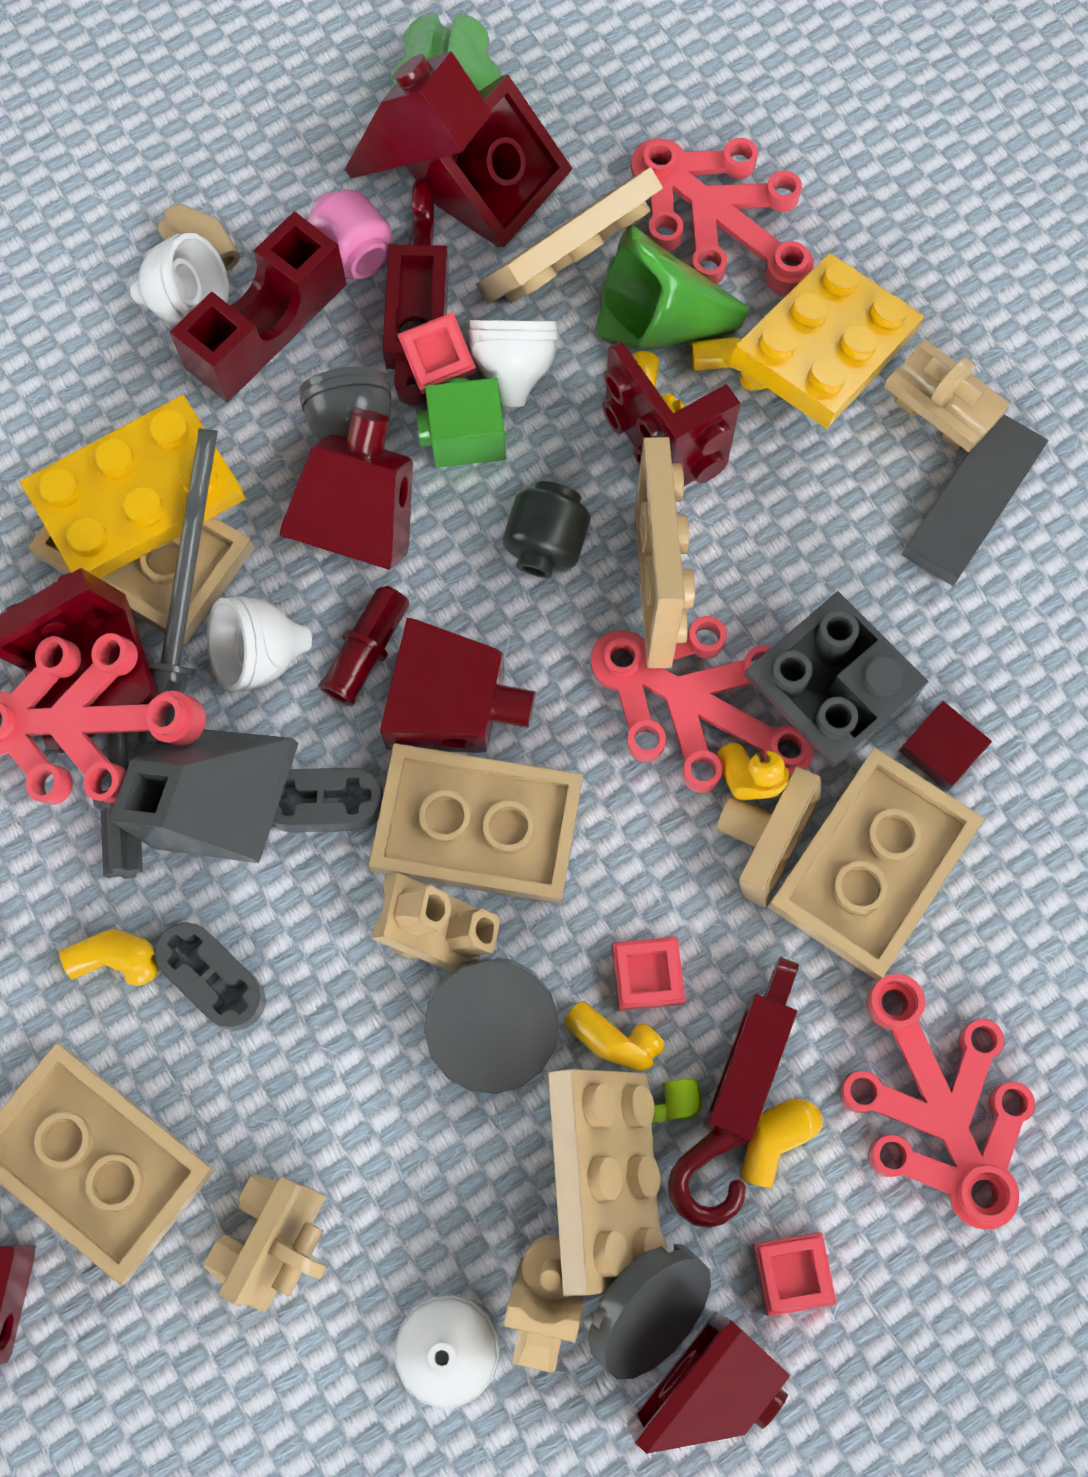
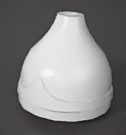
(179, 276)
(514, 353)
(252, 642)
(447, 1351)

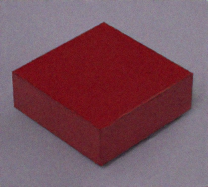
(945, 746)

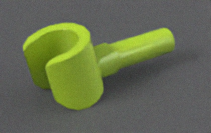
(681, 1101)

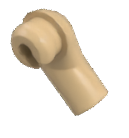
(184, 219)

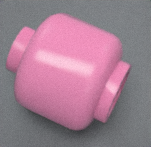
(356, 228)

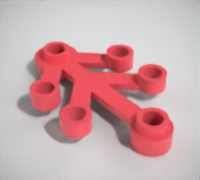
(719, 207)
(688, 700)
(73, 718)
(945, 1111)

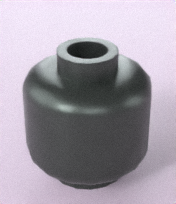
(546, 529)

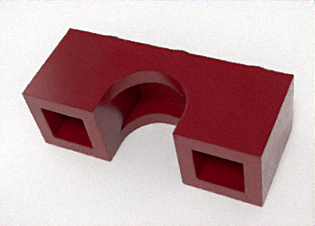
(293, 282)

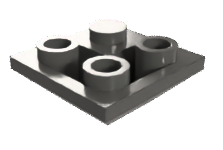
(837, 679)
(206, 795)

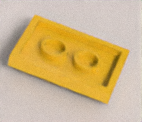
(827, 340)
(127, 490)

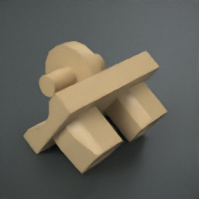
(947, 396)
(433, 925)
(277, 1246)
(540, 1308)

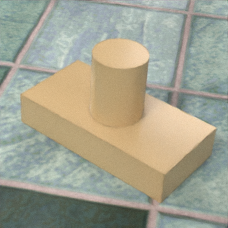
(771, 834)

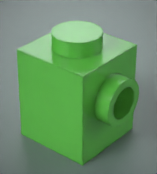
(463, 422)

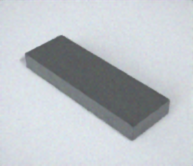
(974, 499)

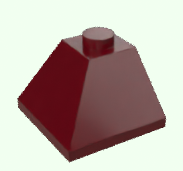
(501, 171)
(711, 1391)

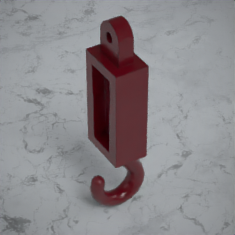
(414, 289)
(739, 1096)

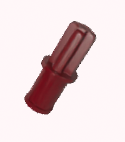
(364, 645)

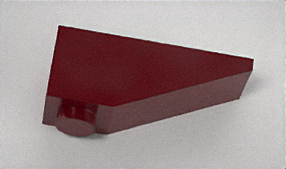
(423, 117)

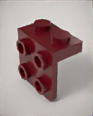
(697, 433)
(80, 611)

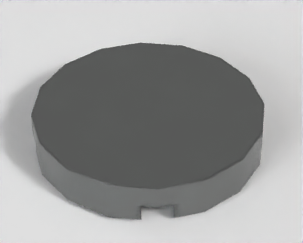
(491, 1025)
(649, 1311)

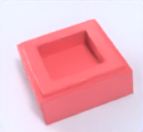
(437, 351)
(648, 974)
(794, 1274)

